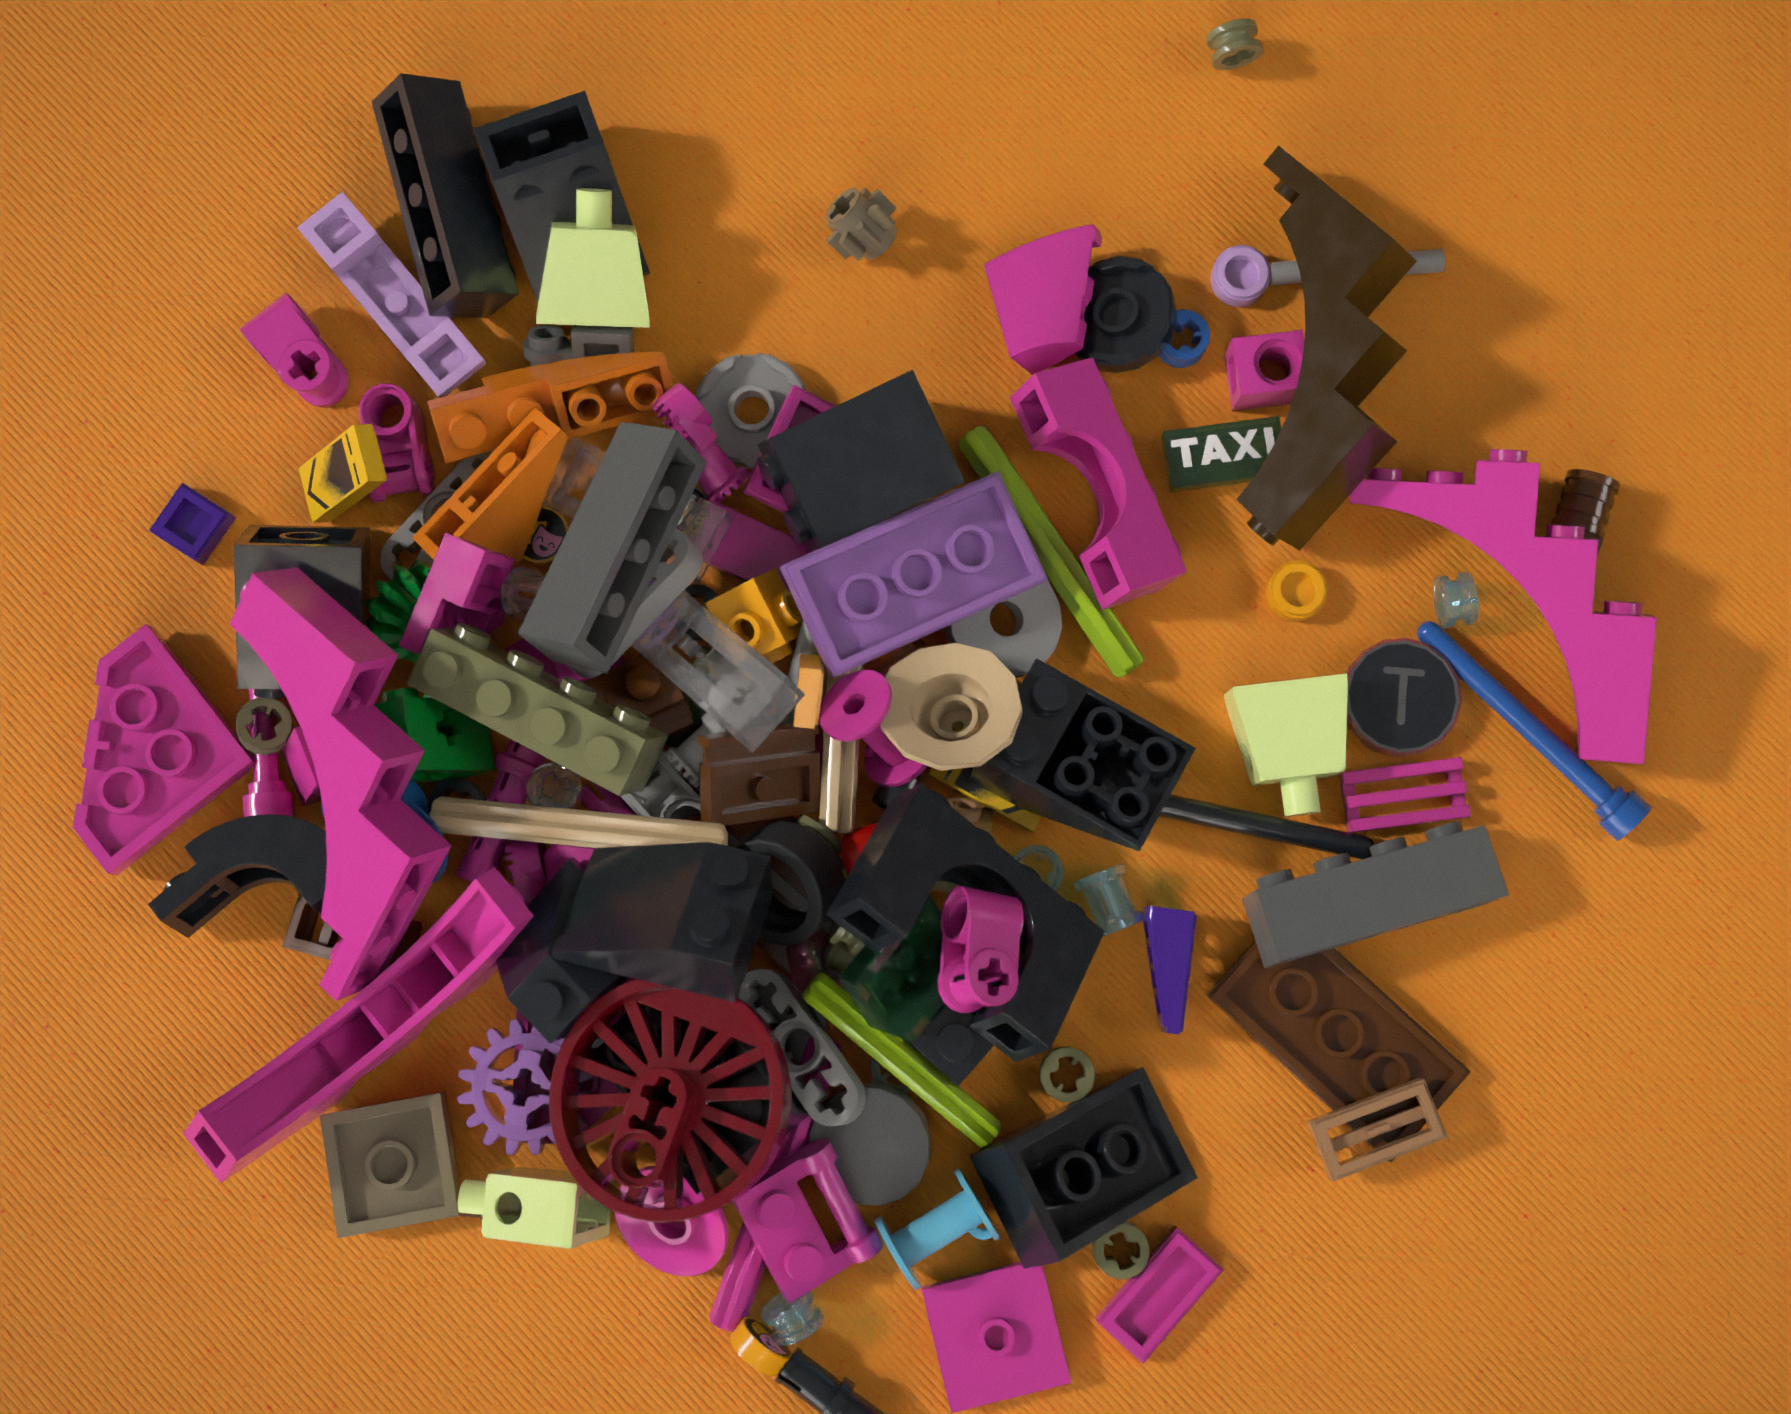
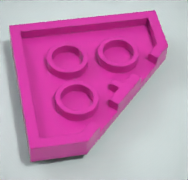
(150, 752)

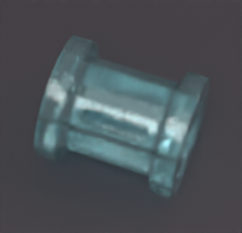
(1109, 899)

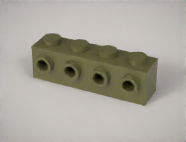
(538, 709)

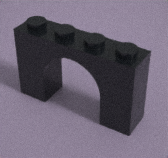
(930, 842)

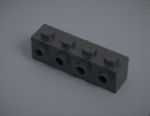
(444, 197)

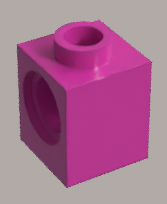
(1245, 380)

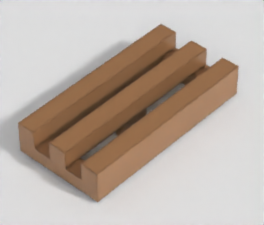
(1327, 1147)

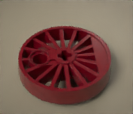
(648, 1116)

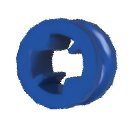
(1186, 355)

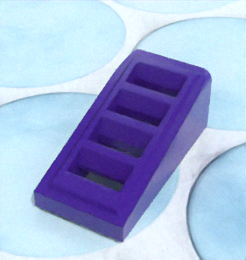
(1169, 949)

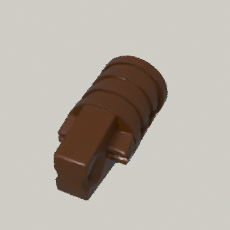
(1586, 502)

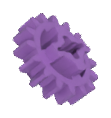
(518, 1114)

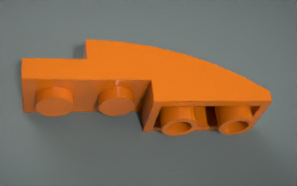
(572, 393)

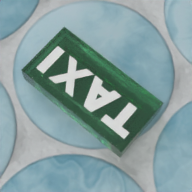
(1217, 453)

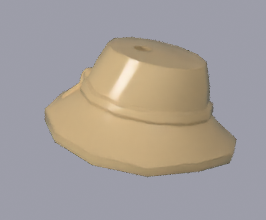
(949, 689)

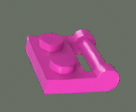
(788, 1230)

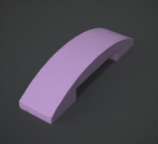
(391, 295)

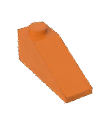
(503, 494)

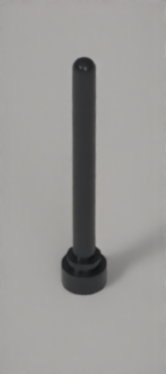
(1267, 827)

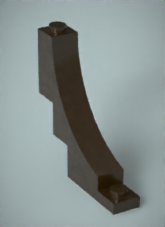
(1326, 438)

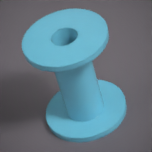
(937, 1229)

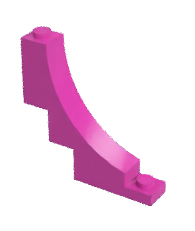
(376, 844)

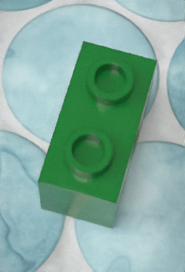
(451, 740)

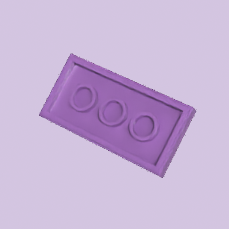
(913, 574)

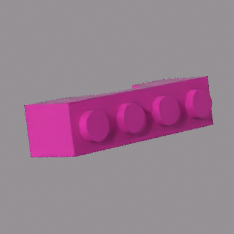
(1073, 417)

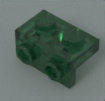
(900, 982)

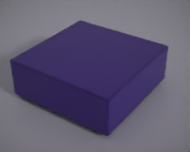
(192, 524)

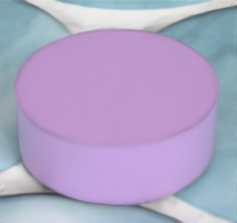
(1240, 276)

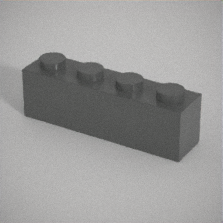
(613, 547)
(1373, 895)

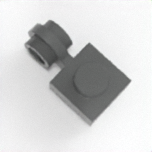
(548, 343)

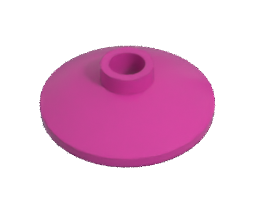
(679, 1246)

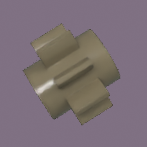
(861, 223)

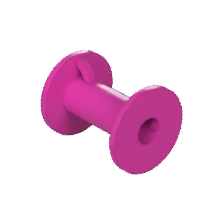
(855, 711)

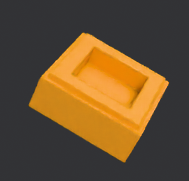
(810, 683)

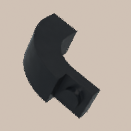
(239, 858)

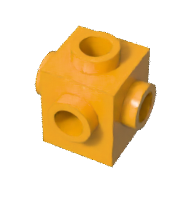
(761, 614)

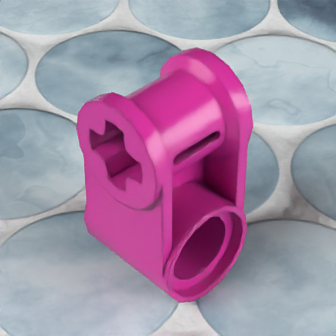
(295, 349)
(402, 446)
(981, 943)

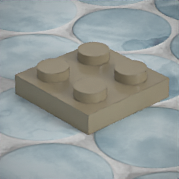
(391, 1164)

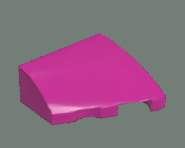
(1044, 296)
(459, 589)

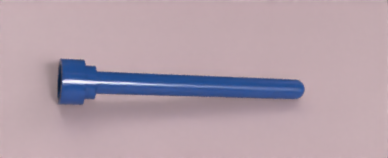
(1617, 809)

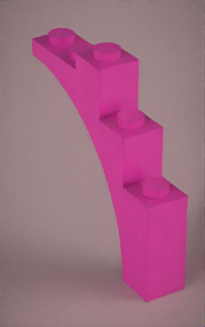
(1604, 651)
(365, 1032)

